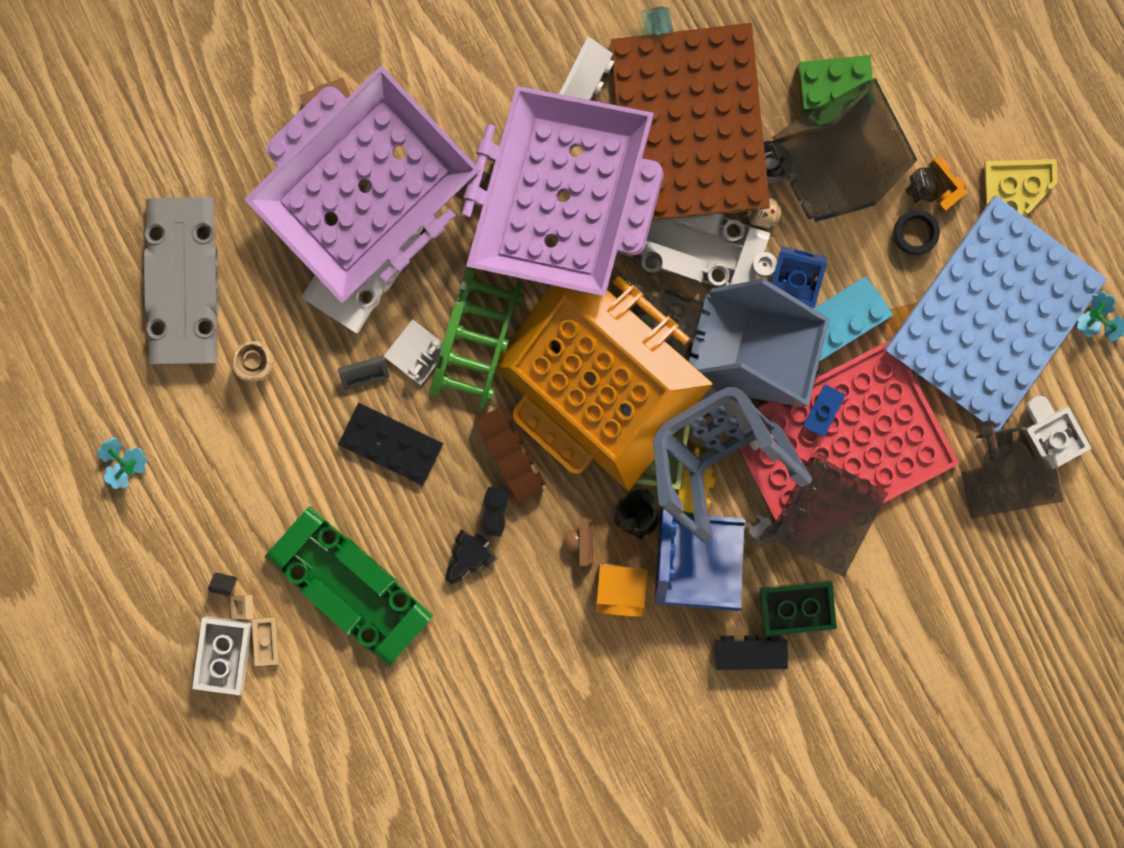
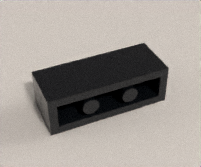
(751, 653)

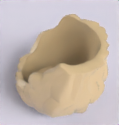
(252, 361)

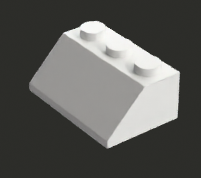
(588, 71)

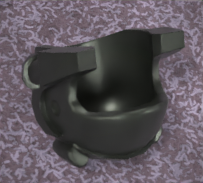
(637, 513)

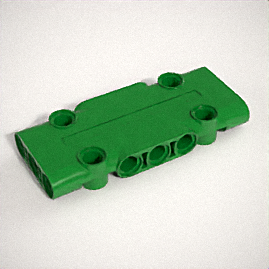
(348, 586)

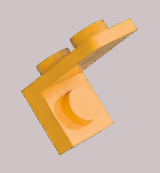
(957, 184)

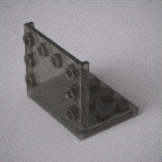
(828, 515)

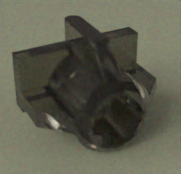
(923, 185)

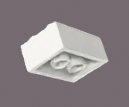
(222, 655)

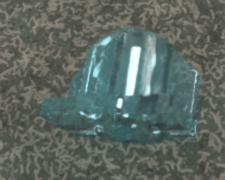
(657, 20)

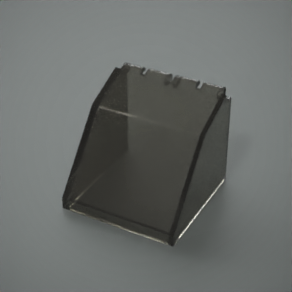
(844, 153)

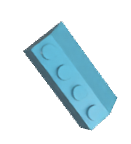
(852, 314)

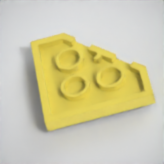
(1020, 182)

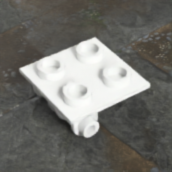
(415, 352)

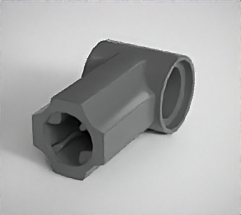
(649, 252)

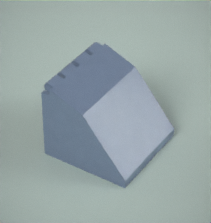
(759, 342)

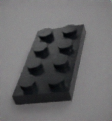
(390, 444)

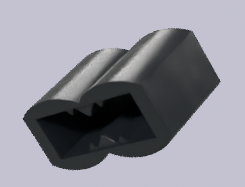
(495, 504)

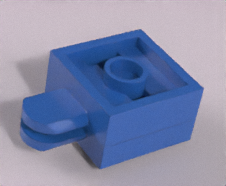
(799, 273)

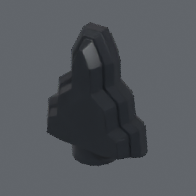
(469, 556)

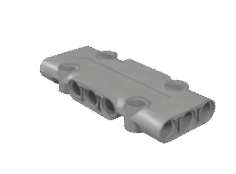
(181, 280)

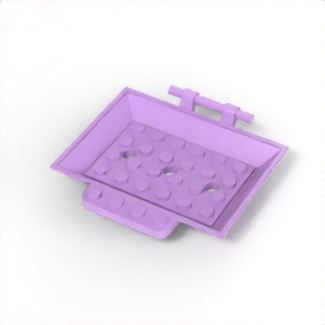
(320, 171)
(608, 187)

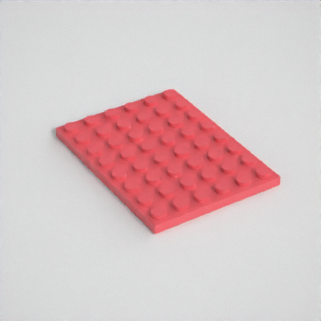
(878, 433)

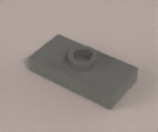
(363, 372)

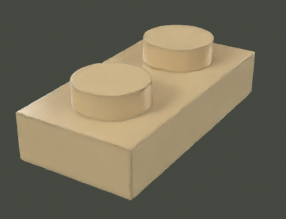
(265, 641)

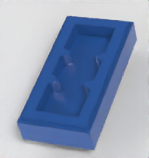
(824, 410)

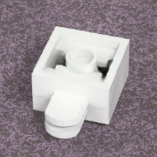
(1052, 431)

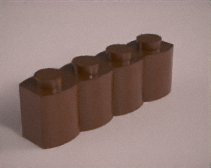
(509, 455)

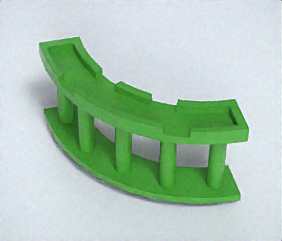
(456, 331)

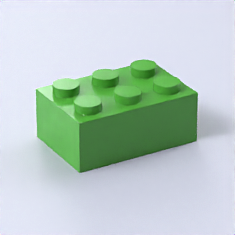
(829, 78)

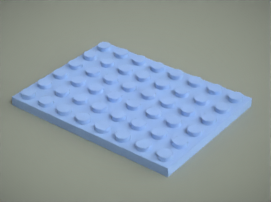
(995, 313)

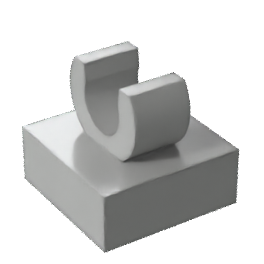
(760, 531)

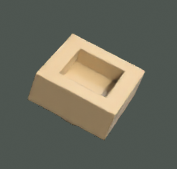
(241, 607)

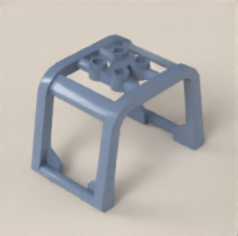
(760, 429)

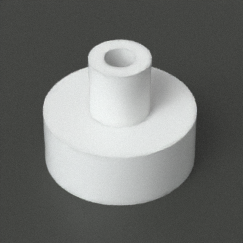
(764, 259)

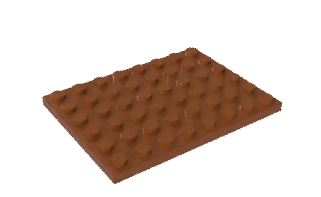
(703, 119)

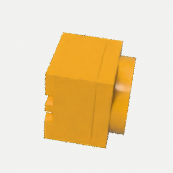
(621, 590)

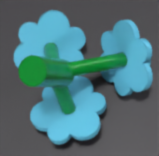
(1090, 322)
(119, 473)

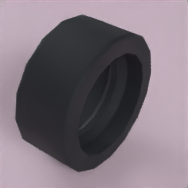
(934, 232)

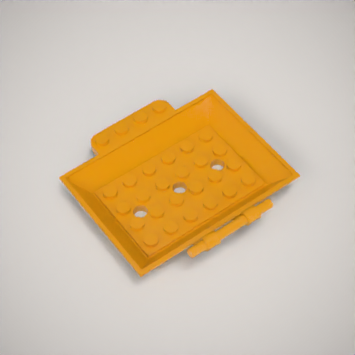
(630, 366)

